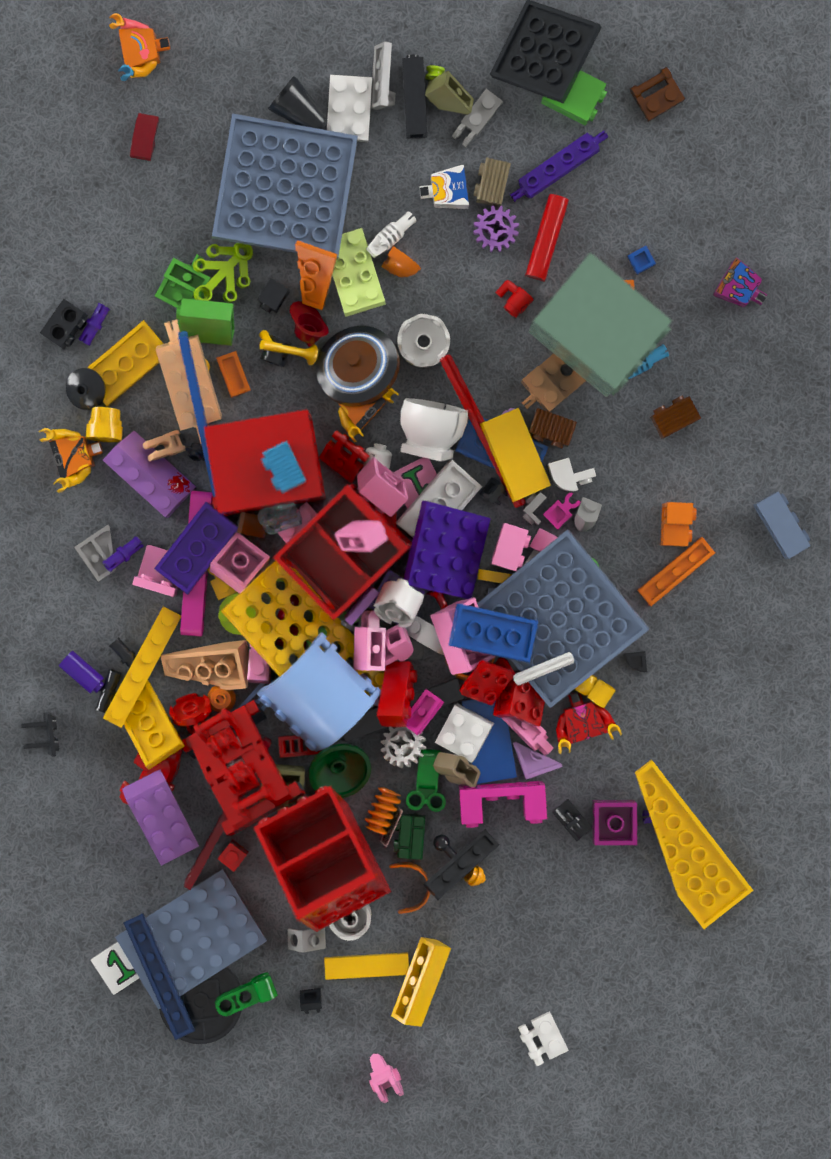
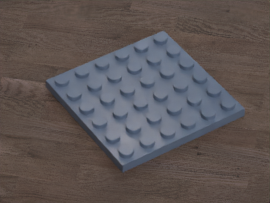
(284, 185)
(574, 611)

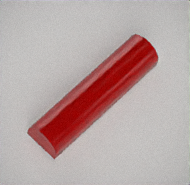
(547, 237)

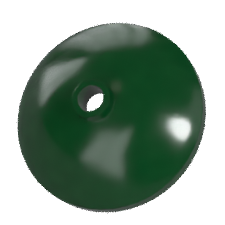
(345, 777)

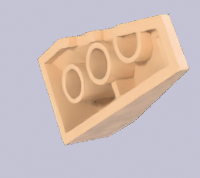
(214, 664)

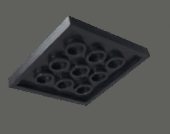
(545, 51)

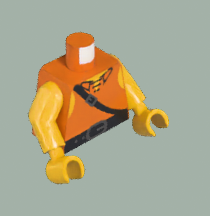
(357, 417)
(71, 455)

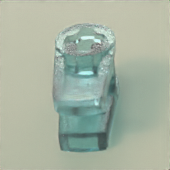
(280, 518)

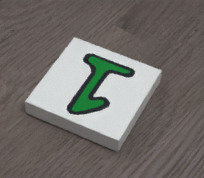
(115, 968)

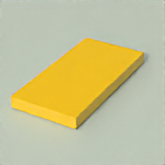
(127, 361)
(515, 454)
(152, 728)

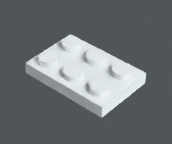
(350, 105)

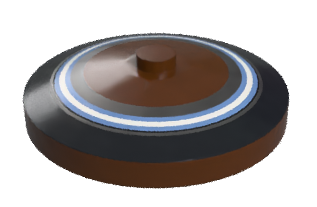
(357, 366)

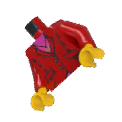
(583, 722)

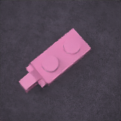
(532, 735)

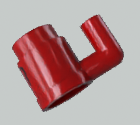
(517, 301)

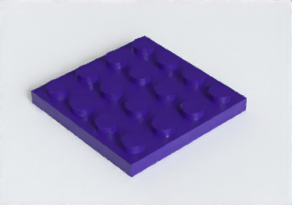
(446, 550)

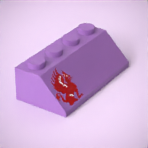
(154, 480)

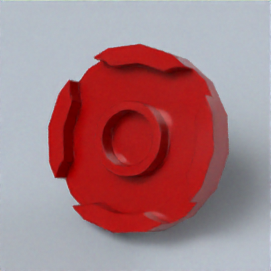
(190, 710)

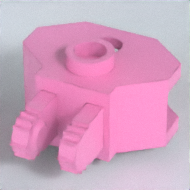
(384, 1077)

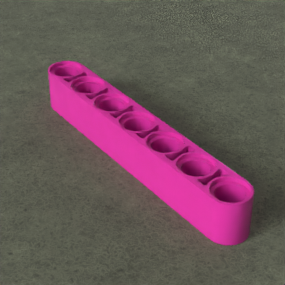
(194, 603)

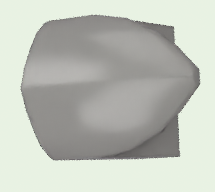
(587, 514)

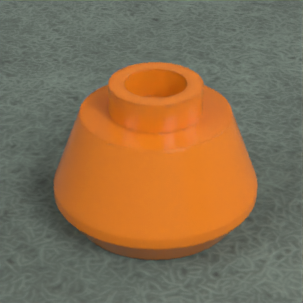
(217, 693)

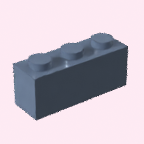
(782, 525)

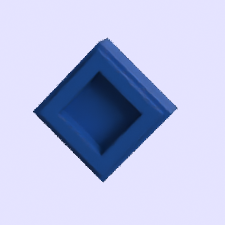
(641, 260)

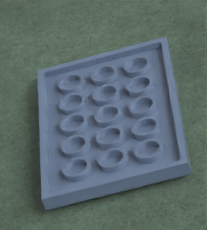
(199, 934)

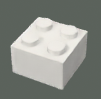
(464, 732)

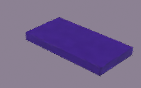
(196, 548)

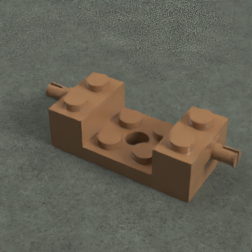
(549, 385)

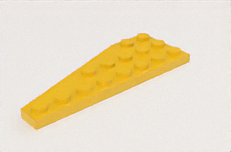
(696, 863)

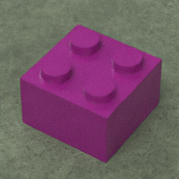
(614, 822)

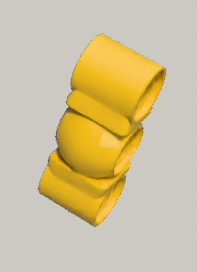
(596, 690)

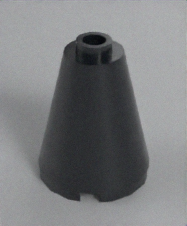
(298, 106)

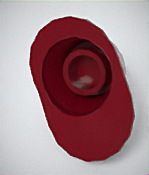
(308, 323)

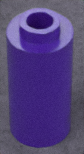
(82, 673)

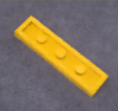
(366, 966)

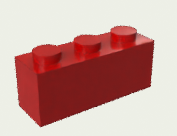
(396, 694)

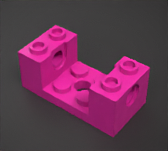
(532, 793)

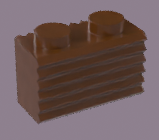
(675, 417)
(552, 428)

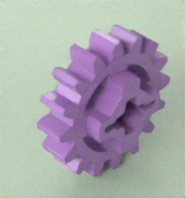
(504, 230)

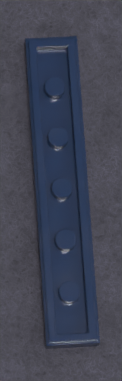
(159, 976)

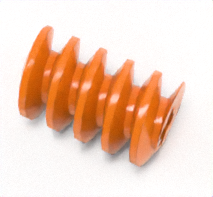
(382, 810)

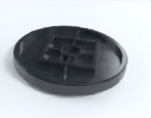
(202, 1011)

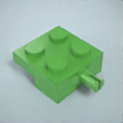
(181, 282)

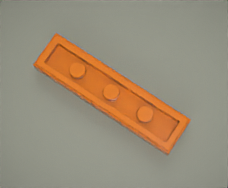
(676, 571)

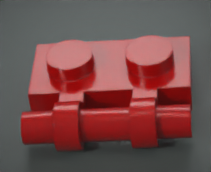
(342, 461)

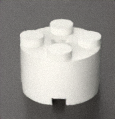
(398, 603)
(353, 929)

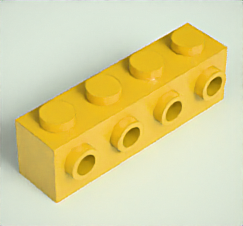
(421, 982)

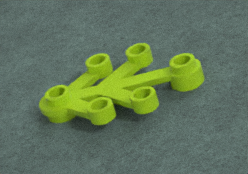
(226, 270)

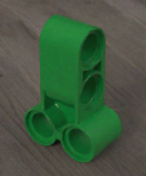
(426, 782)
(260, 989)

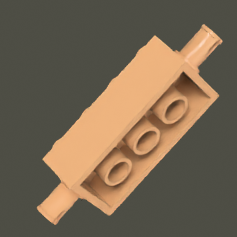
(177, 383)

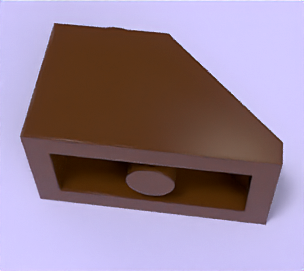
(251, 526)

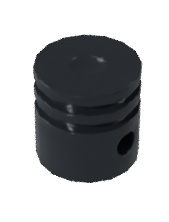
(275, 358)

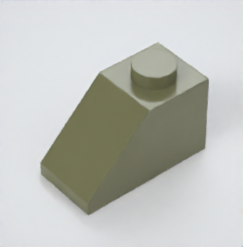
(449, 94)

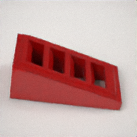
(282, 747)

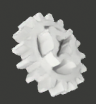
(405, 753)

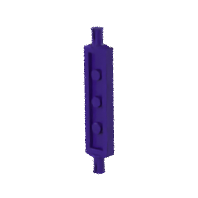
(558, 165)

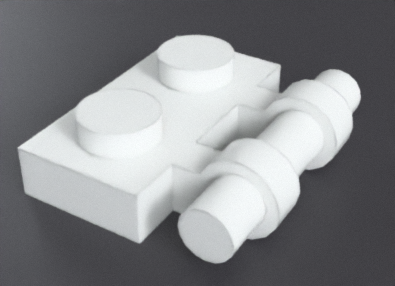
(549, 1035)

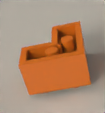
(676, 522)

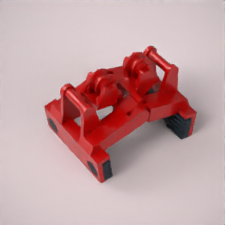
(218, 748)

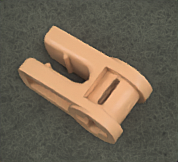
(170, 441)

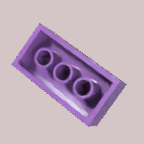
(160, 817)

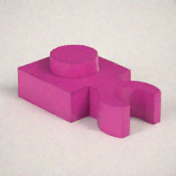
(559, 512)

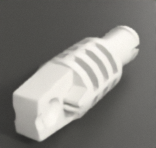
(390, 235)

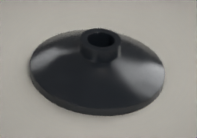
(93, 386)

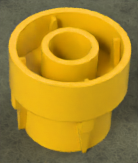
(104, 425)

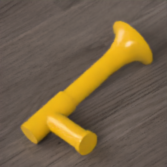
(309, 354)

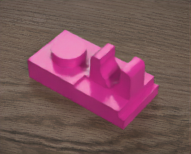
(423, 711)

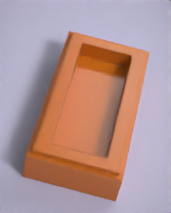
(233, 374)

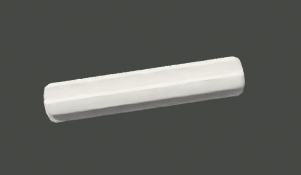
(543, 668)

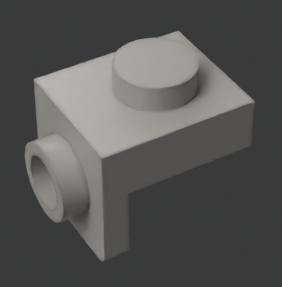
(533, 502)

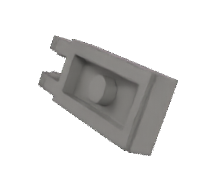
(480, 115)

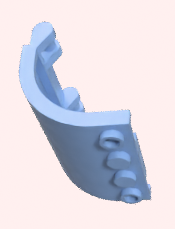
(320, 695)

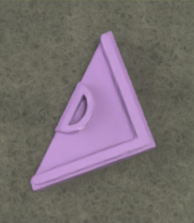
(534, 762)

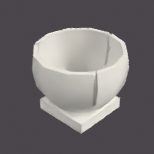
(431, 428)

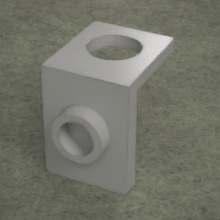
(307, 940)

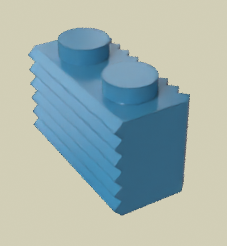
(284, 467)

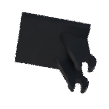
(52, 742)

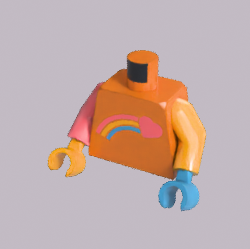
(138, 47)

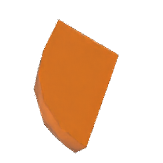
(400, 264)

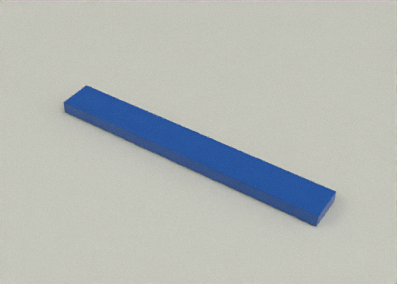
(196, 397)

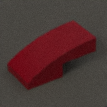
(144, 137)

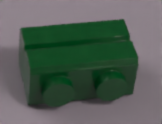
(411, 836)

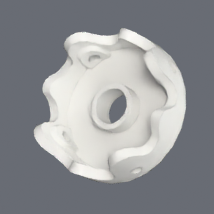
(423, 326)

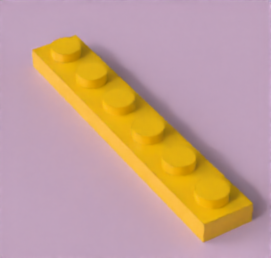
(142, 667)

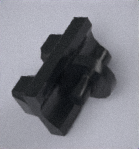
(572, 820)

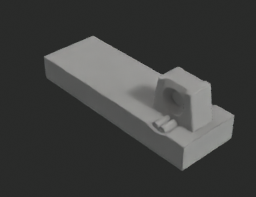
(380, 94)

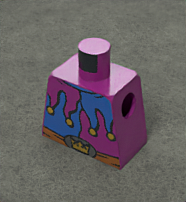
(740, 285)

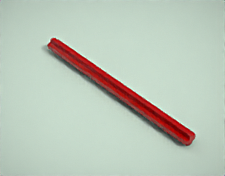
(473, 412)

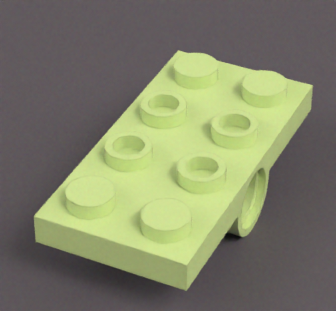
(356, 275)

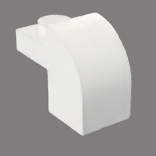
(565, 479)
(425, 634)

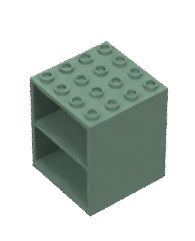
(600, 326)

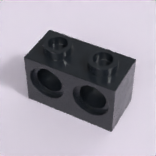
(59, 321)

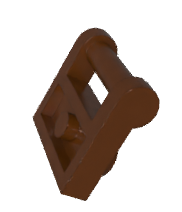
(662, 99)

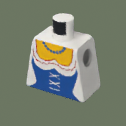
(447, 189)

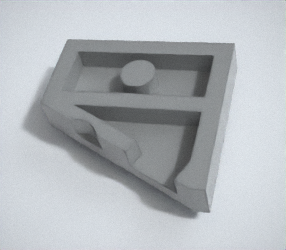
(95, 550)

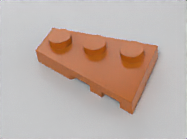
(316, 273)

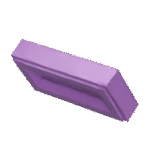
(361, 605)

